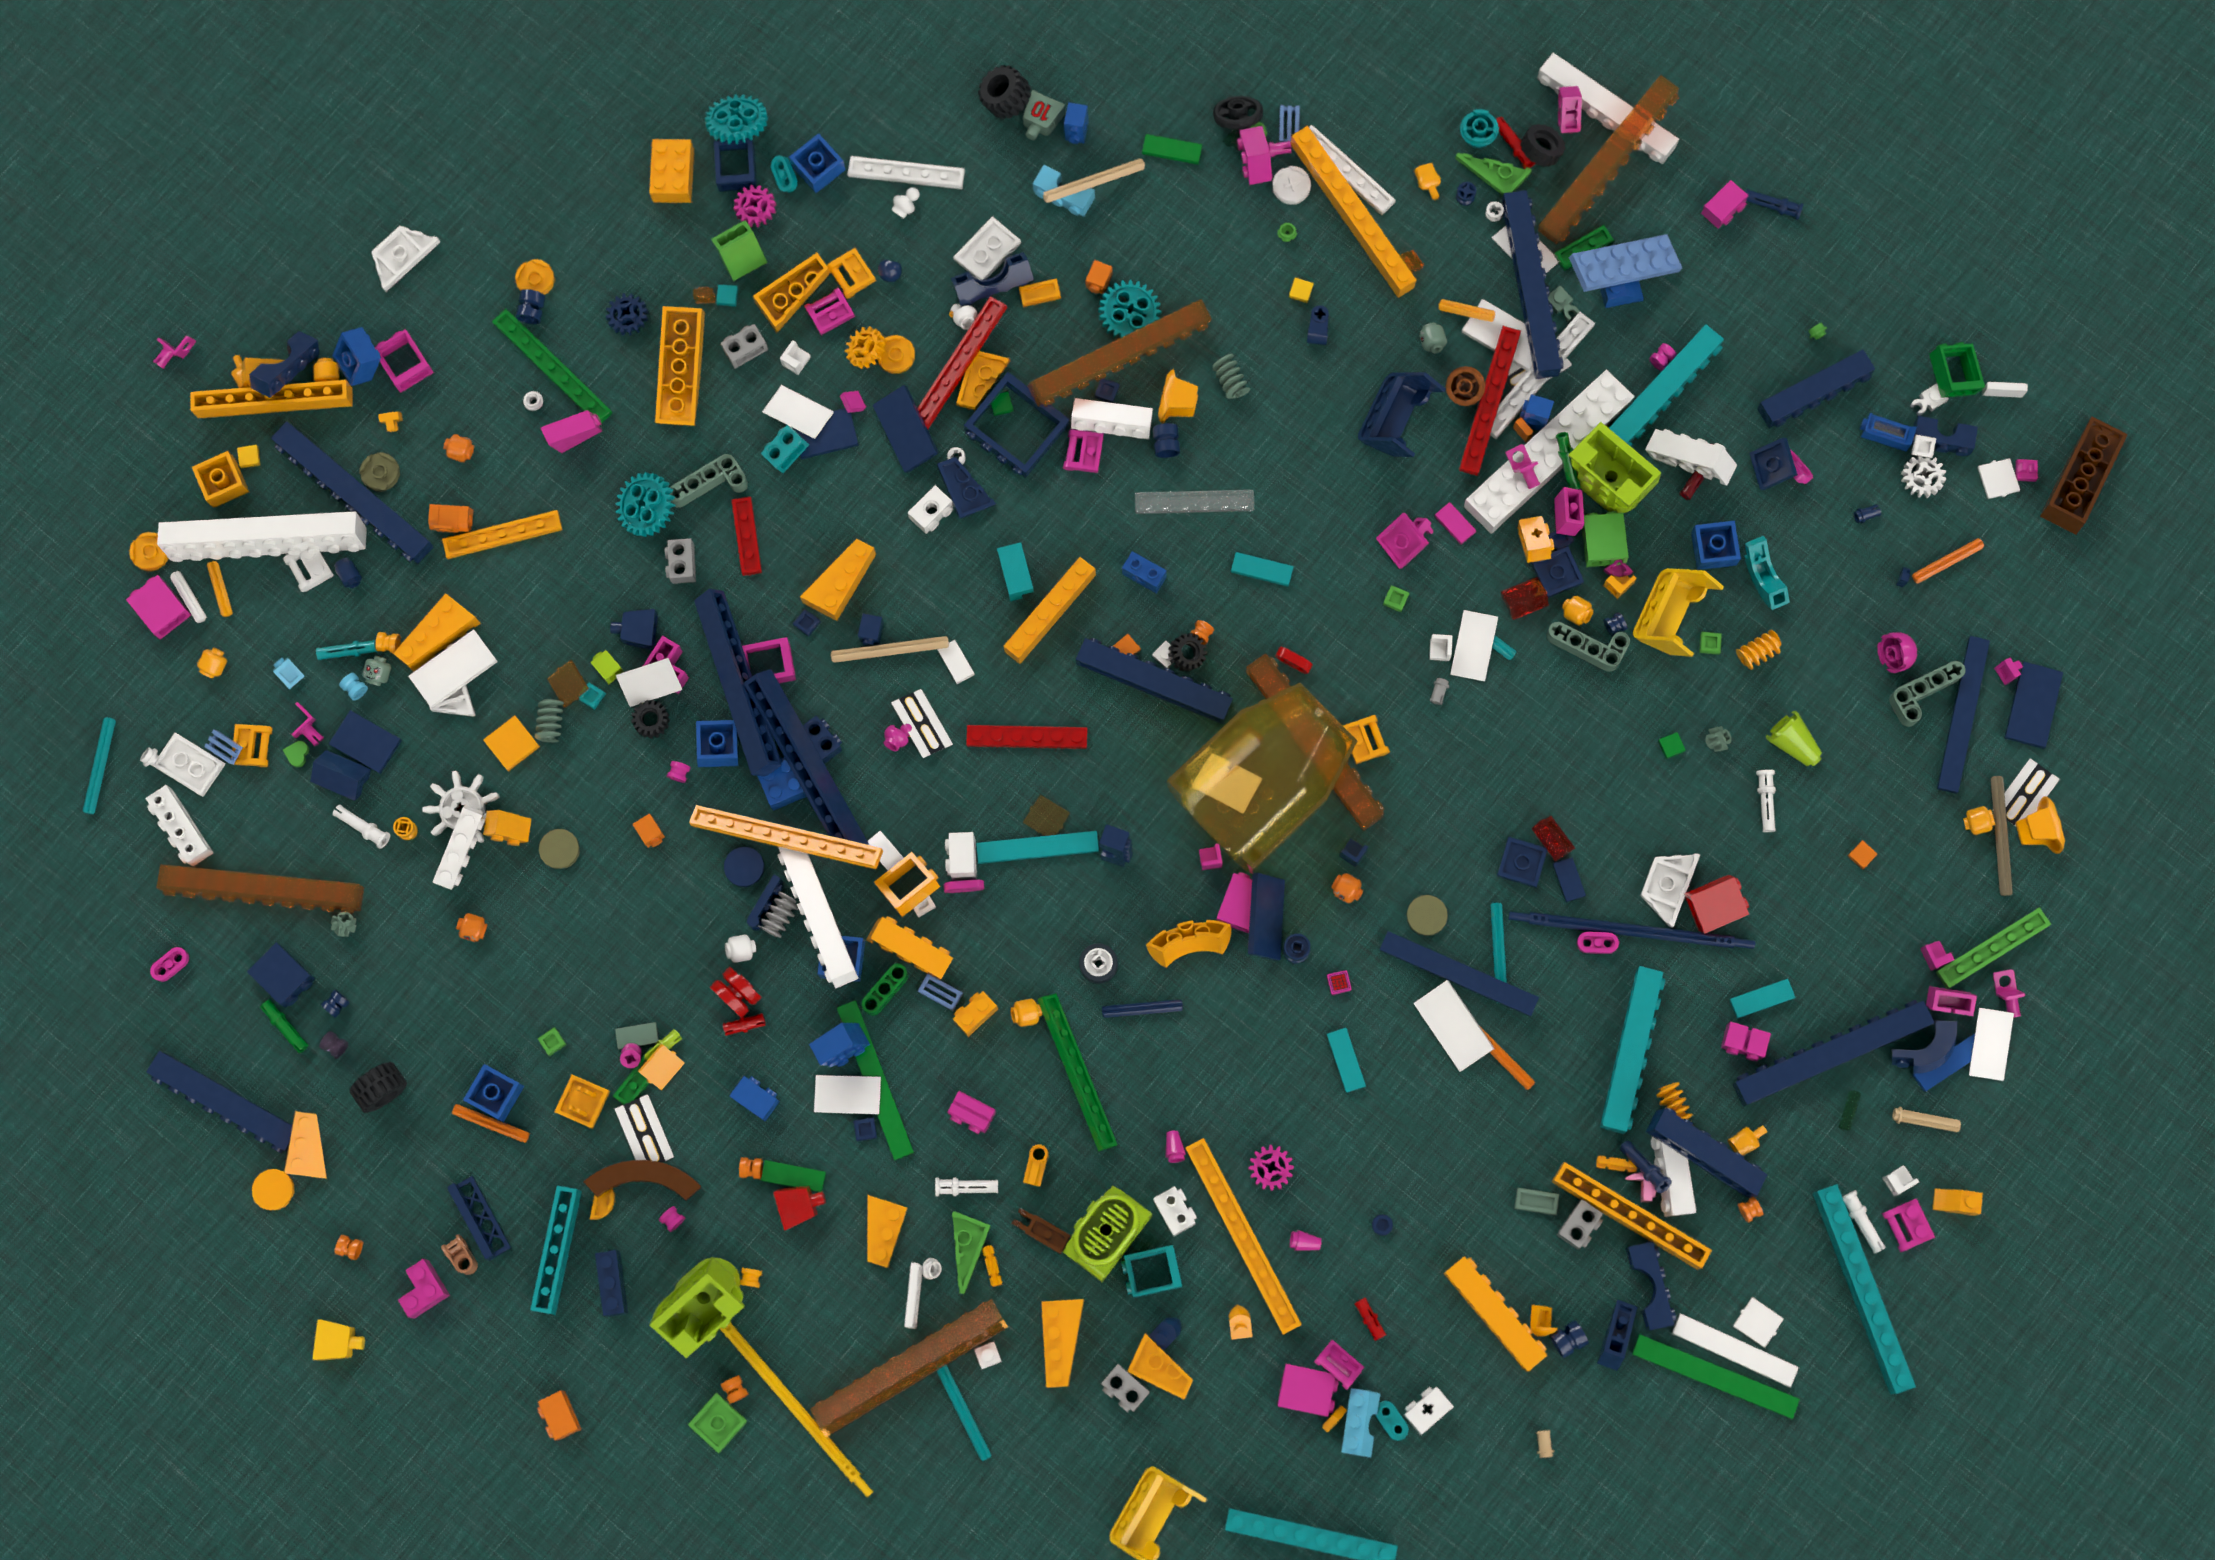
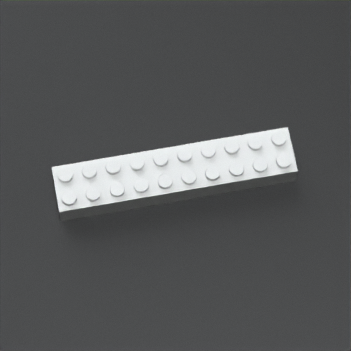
(1507, 491)
(262, 536)

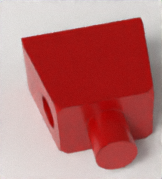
(797, 1204)

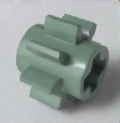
(1718, 739)
(343, 924)

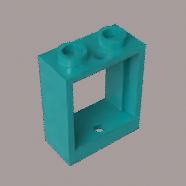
(1127, 1268)

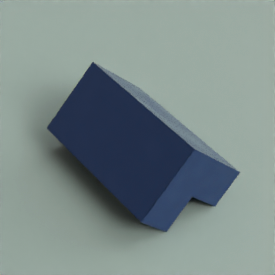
(339, 775)

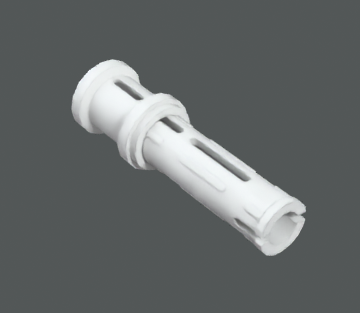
(1769, 789)
(368, 831)
(952, 1186)
(1857, 1212)

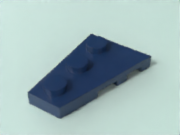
(963, 490)

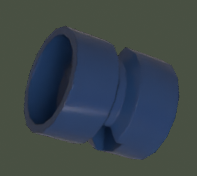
(531, 303)
(1166, 440)
(1296, 948)
(1569, 1339)

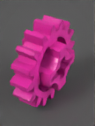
(753, 214)
(1274, 1159)

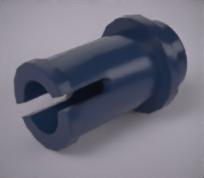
(1862, 515)

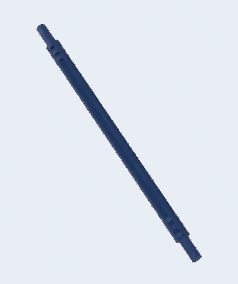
(1632, 930)

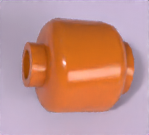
(458, 448)
(1347, 888)
(471, 927)

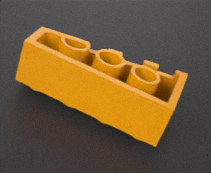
(790, 291)
(839, 581)
(435, 632)
(910, 947)
(1060, 1334)

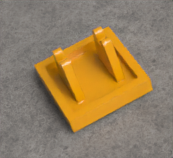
(582, 1101)

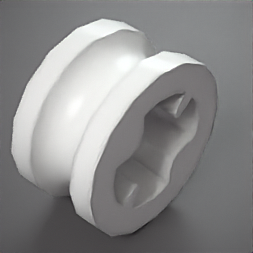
(1497, 206)
(951, 452)

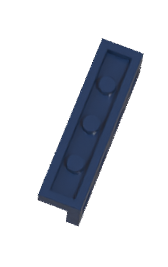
(472, 1222)

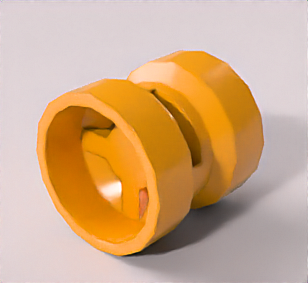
(387, 642)
(409, 828)

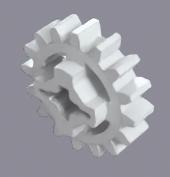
(1928, 469)

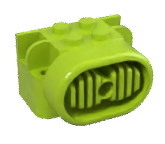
(1607, 456)
(1098, 1252)
(699, 1305)

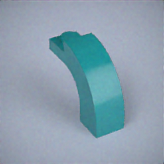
(1763, 575)

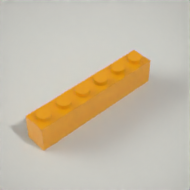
(1049, 610)
(1495, 1314)

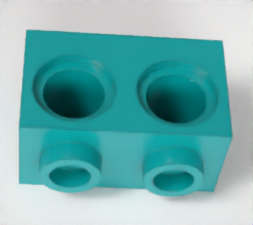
(788, 452)

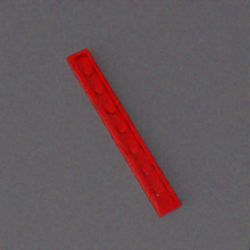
(960, 360)
(1490, 400)

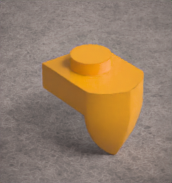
(1541, 1320)
(1240, 1323)

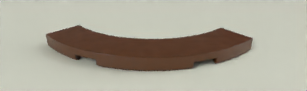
(642, 1172)

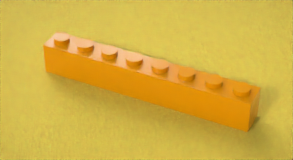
(290, 398)
(1631, 1216)

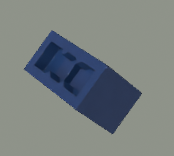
(823, 737)

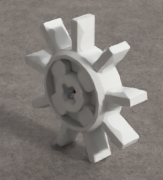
(454, 798)

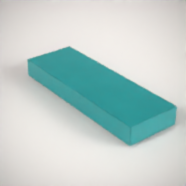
(1262, 569)
(1762, 998)
(1346, 1060)

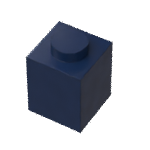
(870, 629)

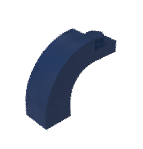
(1932, 1056)

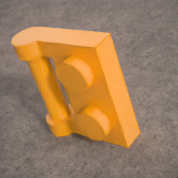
(855, 268)
(246, 736)
(1363, 749)

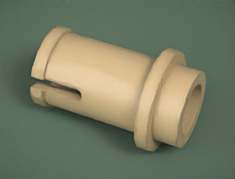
(1544, 1443)

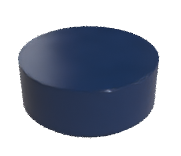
(1382, 1225)

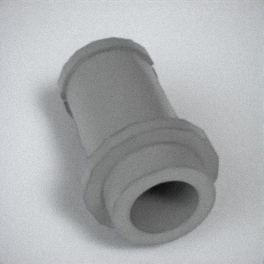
(1439, 691)

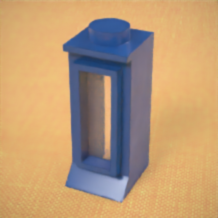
(1887, 432)

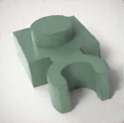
(1561, 302)

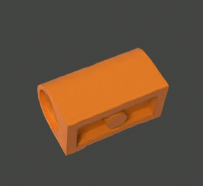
(450, 518)

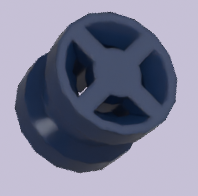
(1466, 188)
(1615, 624)

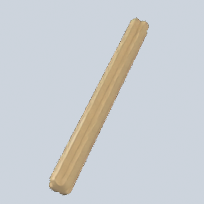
(1093, 180)
(890, 649)

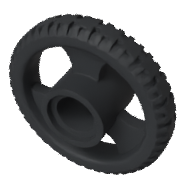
(1237, 112)

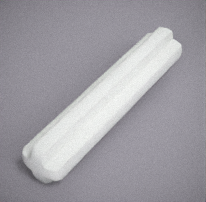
(188, 596)

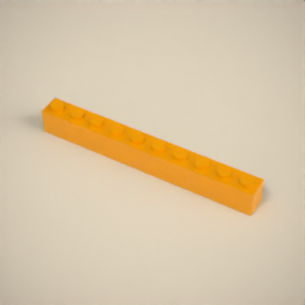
(1353, 211)

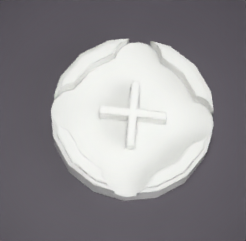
(1291, 185)

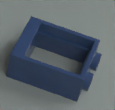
(735, 182)

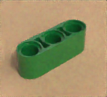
(881, 999)

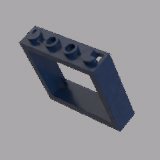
(1001, 454)

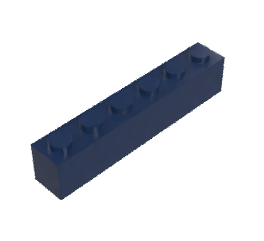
(1816, 388)
(1706, 1152)

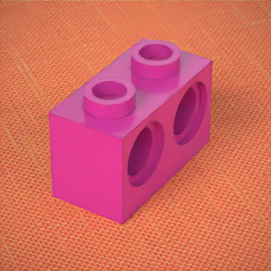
(1569, 109)

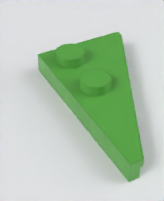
(1499, 176)
(969, 1241)

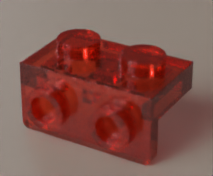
(1525, 598)
(1553, 838)

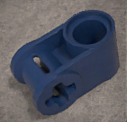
(1318, 327)

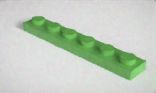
(1993, 948)

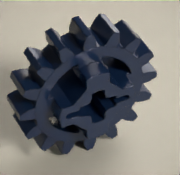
(627, 322)

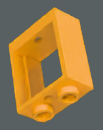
(916, 895)

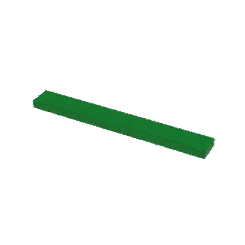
(550, 365)
(871, 1067)
(1077, 1072)
(1715, 1376)

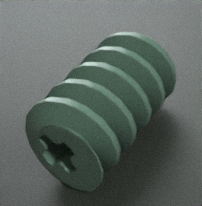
(1228, 377)
(548, 719)

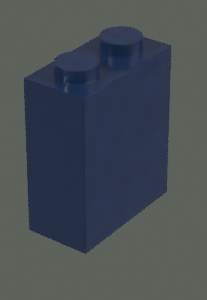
(281, 975)

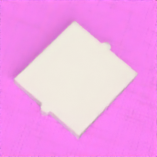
(1998, 478)
(1758, 1322)

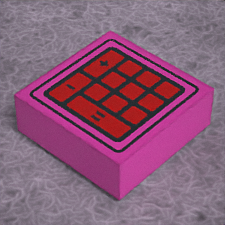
(1339, 982)

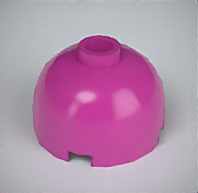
(1897, 651)

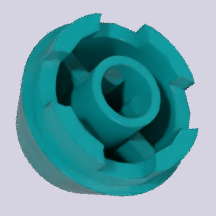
(1479, 128)

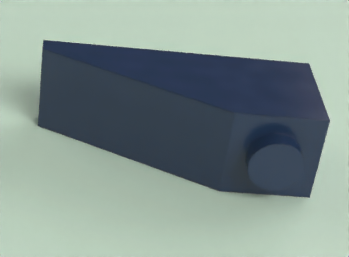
(1617, 1335)

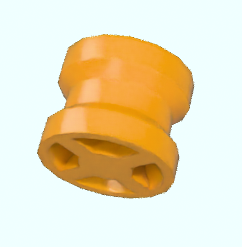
(750, 1277)

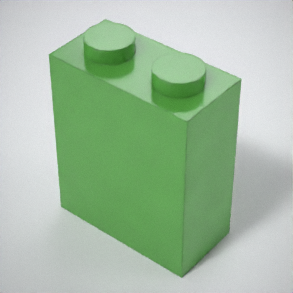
(739, 250)
(1604, 539)

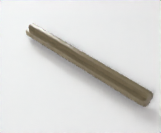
(2001, 835)

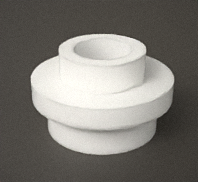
(529, 397)
(149, 757)
(931, 1268)

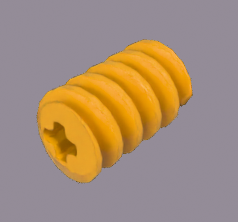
(1759, 649)
(1672, 1100)

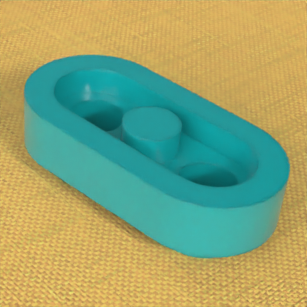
(784, 175)
(1392, 1420)

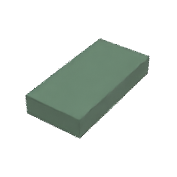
(640, 1034)
(1536, 1201)

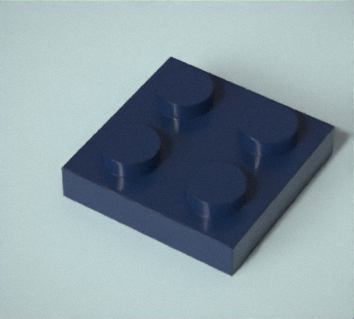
(1773, 463)
(1558, 573)
(1522, 862)

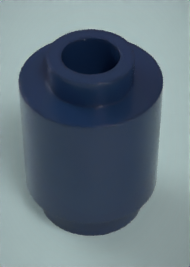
(348, 573)

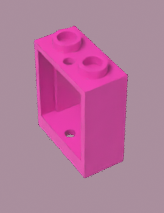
(412, 375)
(789, 674)

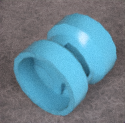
(353, 686)

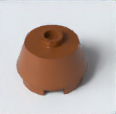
(1465, 386)

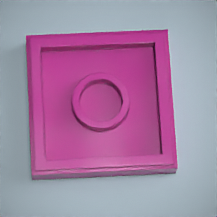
(1402, 540)

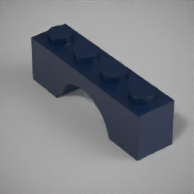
(1014, 273)
(272, 377)
(1116, 846)
(1658, 1312)

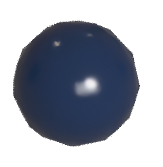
(889, 270)

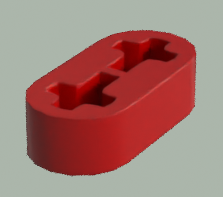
(1293, 660)

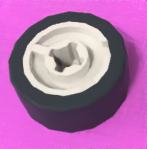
(1106, 970)

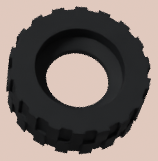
(1547, 136)

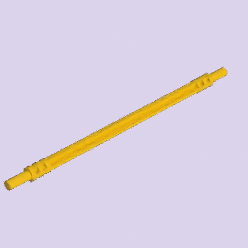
(796, 1408)

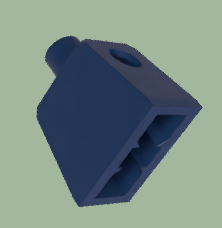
(637, 628)

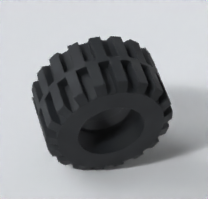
(996, 83)
(378, 1087)

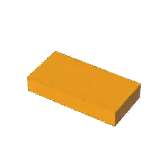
(1039, 292)

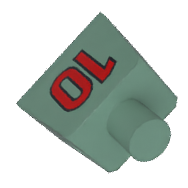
(1042, 115)

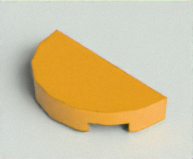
(602, 1205)

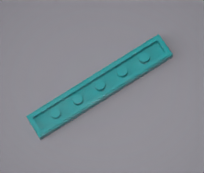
(1037, 847)

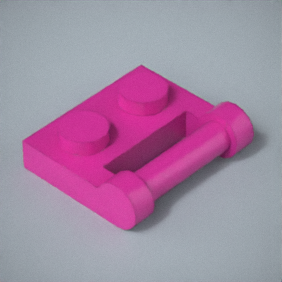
(831, 316)
(1089, 454)
(1914, 1222)
(1339, 1364)

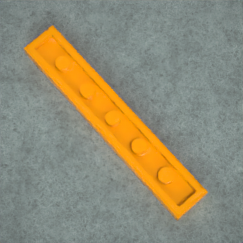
(502, 534)

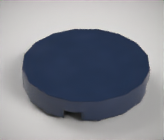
(744, 867)

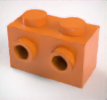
(558, 1415)

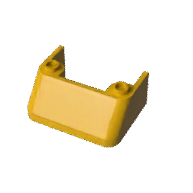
(1668, 605)
(1147, 1513)

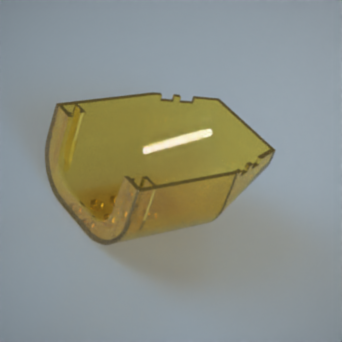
(1264, 774)

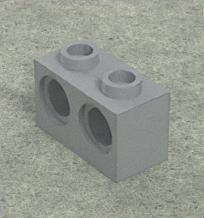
(747, 350)
(685, 560)
(1576, 1222)
(1128, 1384)

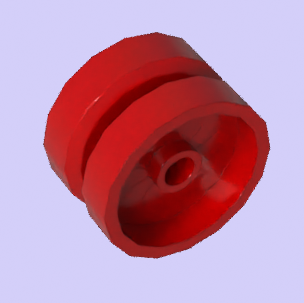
(735, 992)

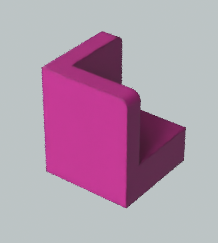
(1210, 857)
(1936, 955)

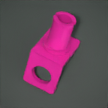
(168, 351)
(1524, 467)
(307, 729)
(2008, 993)

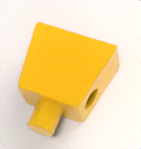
(335, 1341)

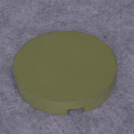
(380, 472)
(559, 849)
(1427, 915)

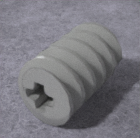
(779, 915)

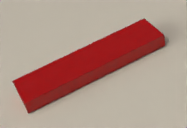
(746, 536)

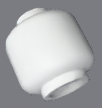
(740, 948)

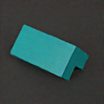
(1015, 571)

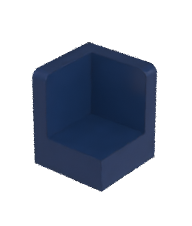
(1353, 852)

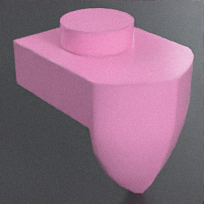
(1647, 1189)

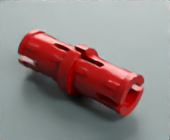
(744, 1024)
(1370, 1319)

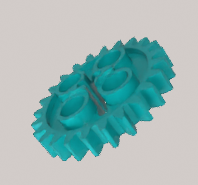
(736, 119)
(1134, 295)
(645, 504)

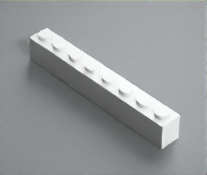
(1604, 105)
(819, 917)

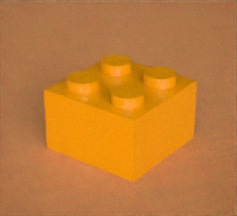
(220, 479)

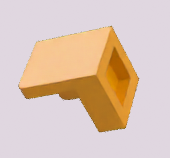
(1619, 585)

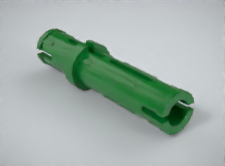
(1564, 450)
(288, 1031)

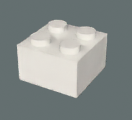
(962, 856)

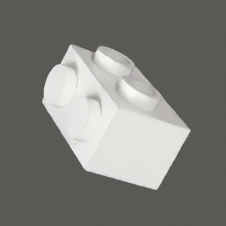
(1174, 1210)

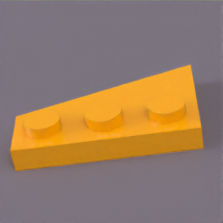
(980, 378)
(305, 1147)
(883, 1229)
(1159, 1369)

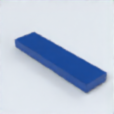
(1960, 1057)

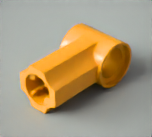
(1035, 1168)

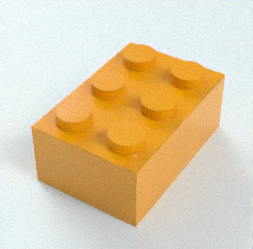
(671, 171)

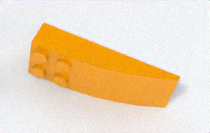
(679, 365)

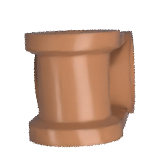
(457, 1252)

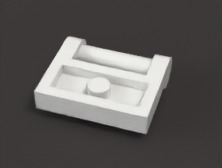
(315, 566)

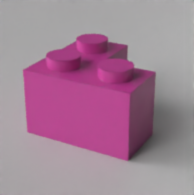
(1255, 155)
(668, 649)
(427, 1292)

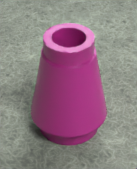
(1174, 1147)
(1303, 1241)

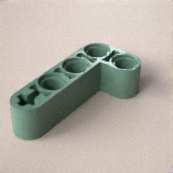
(706, 484)
(1586, 642)
(1928, 687)

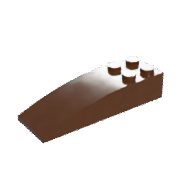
(2083, 476)

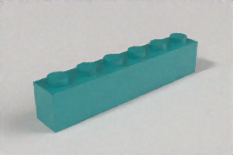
(556, 1250)

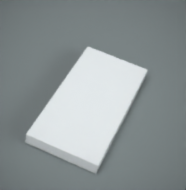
(1488, 333)
(452, 669)
(1454, 1025)

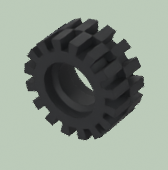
(1179, 659)
(642, 710)

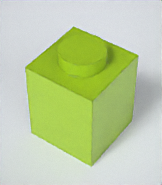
(606, 666)

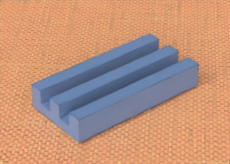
(1289, 109)
(214, 741)
(955, 1000)

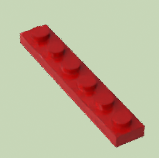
(1026, 736)

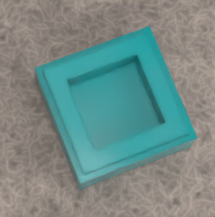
(727, 295)
(592, 696)

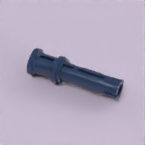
(1783, 206)
(1650, 1172)

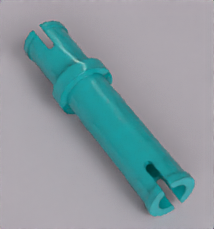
(324, 653)

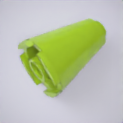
(1795, 739)

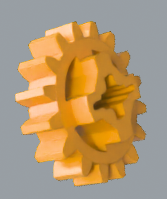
(865, 347)

